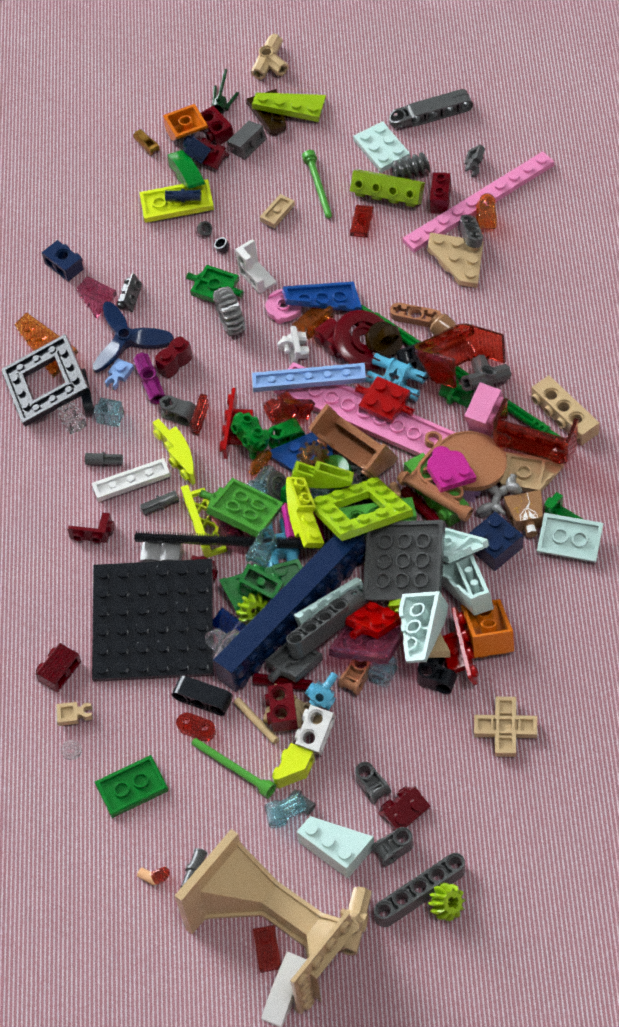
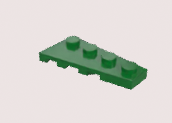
(235, 591)

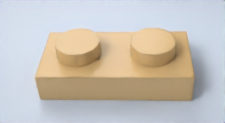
(277, 211)

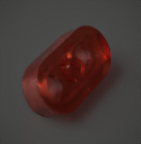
(195, 725)

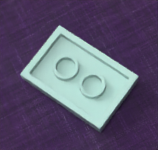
(381, 146)
(570, 537)

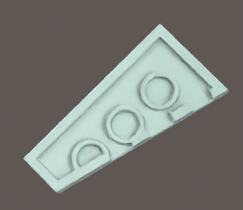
(306, 613)

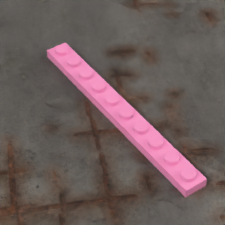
(499, 189)

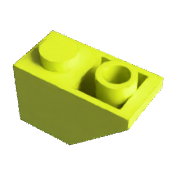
(294, 765)

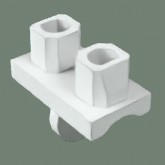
(291, 345)

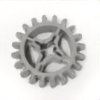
(229, 311)

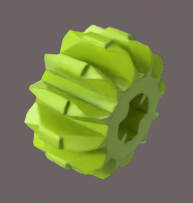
(252, 602)
(447, 902)

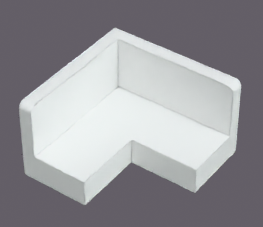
(251, 269)

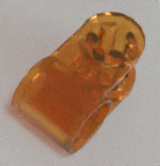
(486, 215)

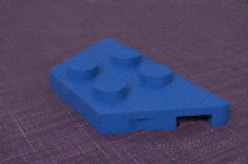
(287, 453)

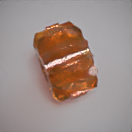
(309, 451)

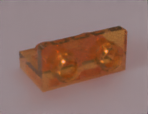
(312, 319)

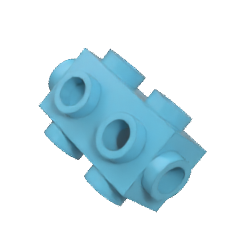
(321, 694)

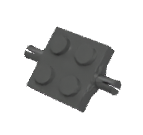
(289, 667)

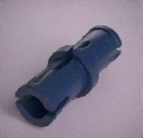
(183, 195)

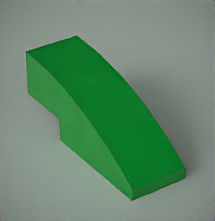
(185, 169)

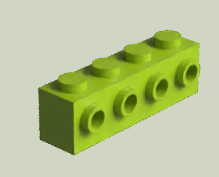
(387, 187)

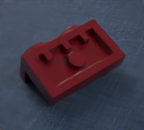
(215, 155)

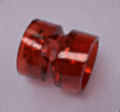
(271, 406)

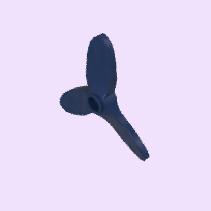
(127, 337)

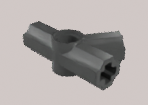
(484, 373)

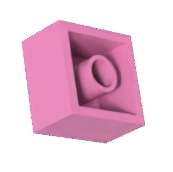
(483, 409)

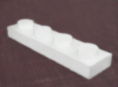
(131, 479)

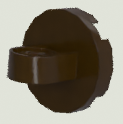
(384, 339)

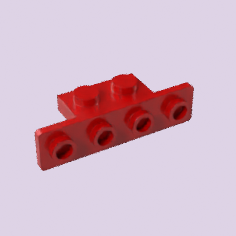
(229, 436)
(460, 652)

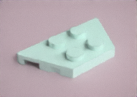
(461, 544)

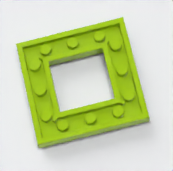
(391, 508)

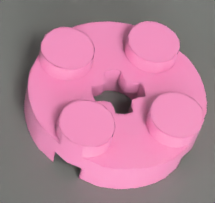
(278, 313)

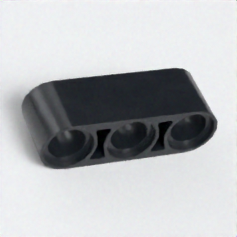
(202, 695)

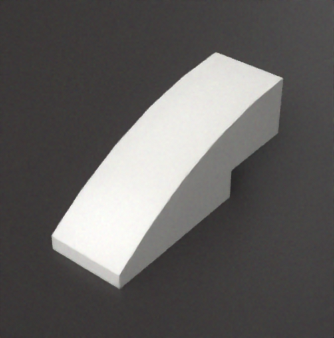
(281, 994)

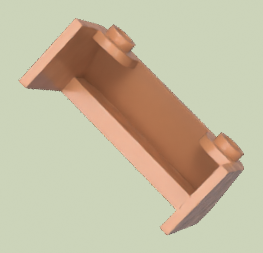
(352, 443)

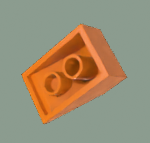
(489, 631)

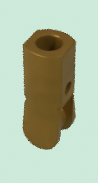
(146, 142)

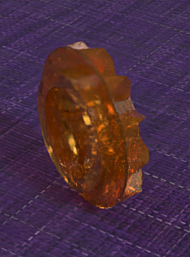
(260, 461)

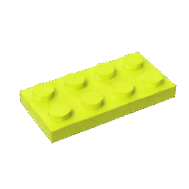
(156, 207)

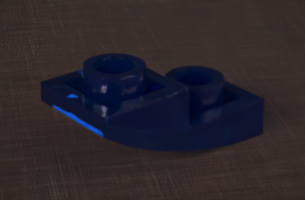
(227, 621)

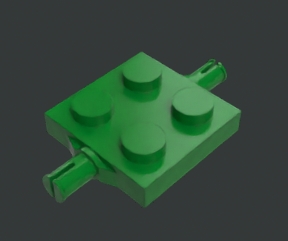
(211, 280)

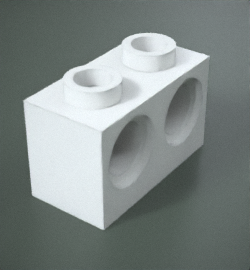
(320, 730)

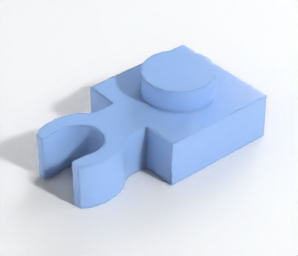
(119, 371)

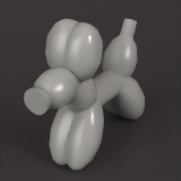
(490, 507)

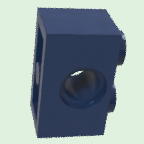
(63, 260)

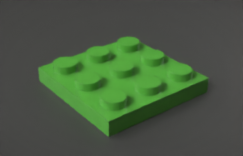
(244, 507)

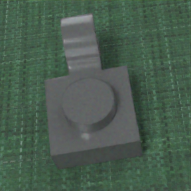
(473, 158)

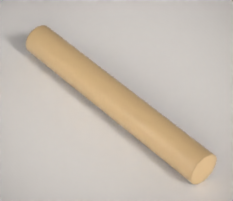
(256, 720)

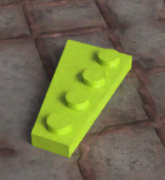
(293, 105)

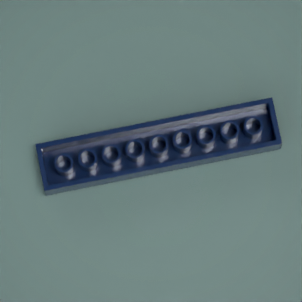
(276, 620)

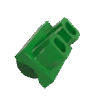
(456, 395)

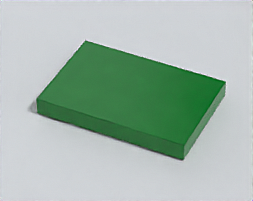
(131, 786)

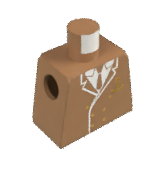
(525, 511)

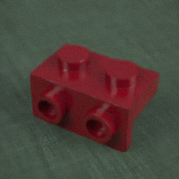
(404, 808)

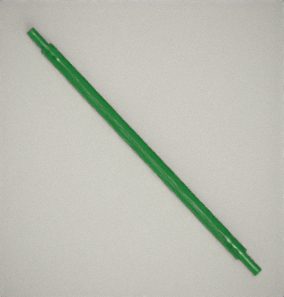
(513, 409)

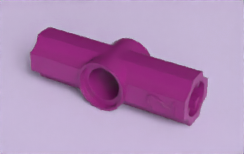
(148, 377)

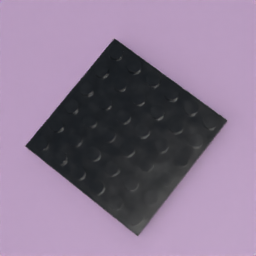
(152, 620)

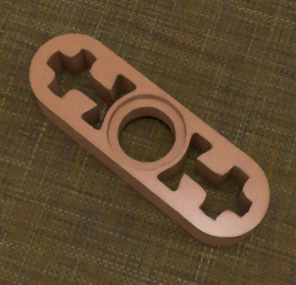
(404, 308)

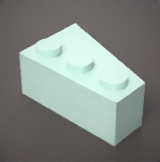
(467, 584)

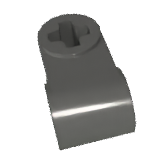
(179, 410)
(372, 785)
(390, 848)

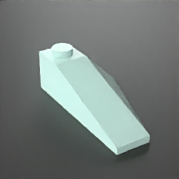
(422, 622)

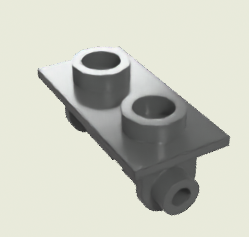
(131, 288)

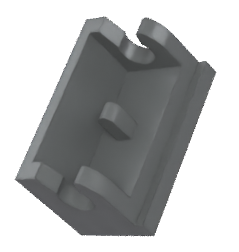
(247, 139)

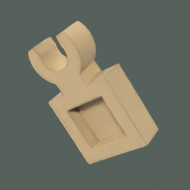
(70, 713)

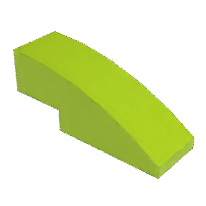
(323, 475)

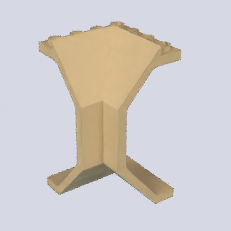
(238, 885)

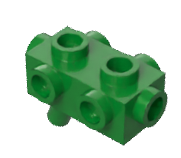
(250, 433)

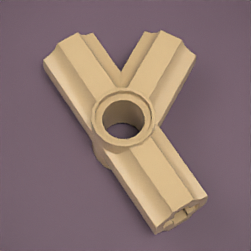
(269, 59)
(359, 916)

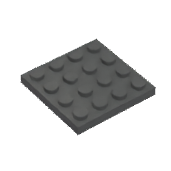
(404, 559)

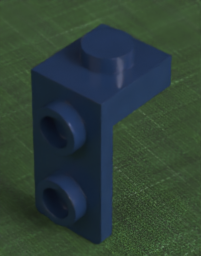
(195, 148)

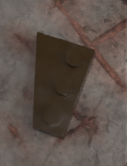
(272, 122)

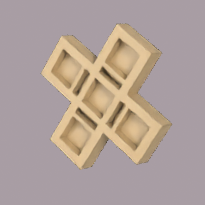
(505, 726)

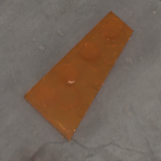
(38, 335)

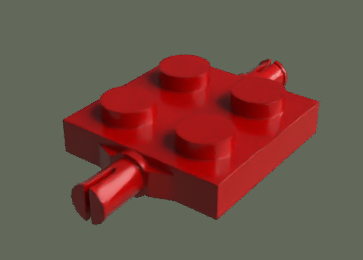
(384, 399)
(372, 621)

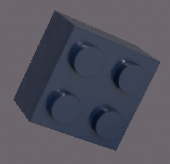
(502, 539)

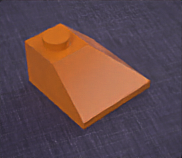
(184, 122)

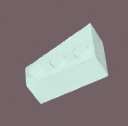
(336, 845)

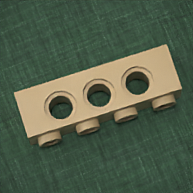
(562, 401)

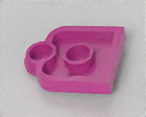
(449, 469)

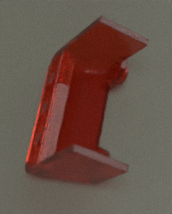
(455, 346)
(533, 441)

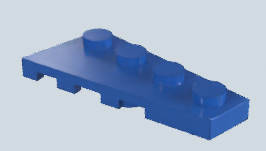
(338, 295)

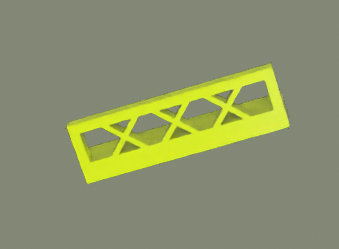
(197, 521)

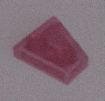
(95, 295)

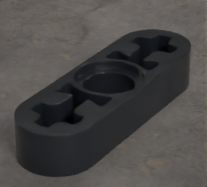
(87, 399)

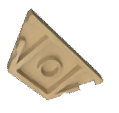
(531, 471)

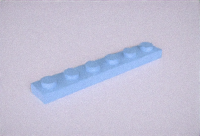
(308, 377)

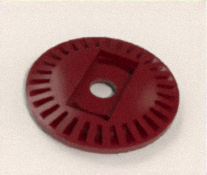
(350, 347)

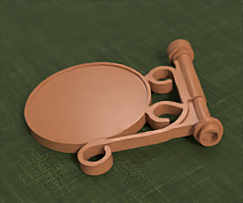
(481, 453)

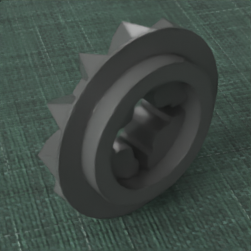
(275, 478)

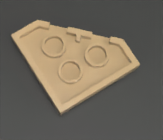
(457, 258)

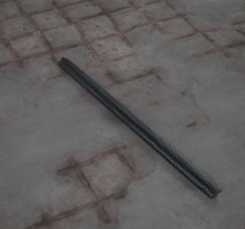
(215, 540)

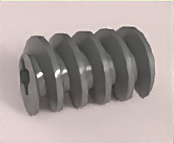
(410, 166)

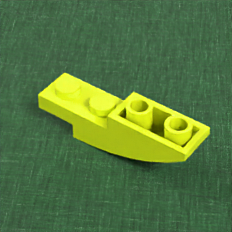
(178, 450)
(301, 512)

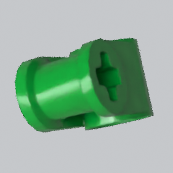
(285, 433)

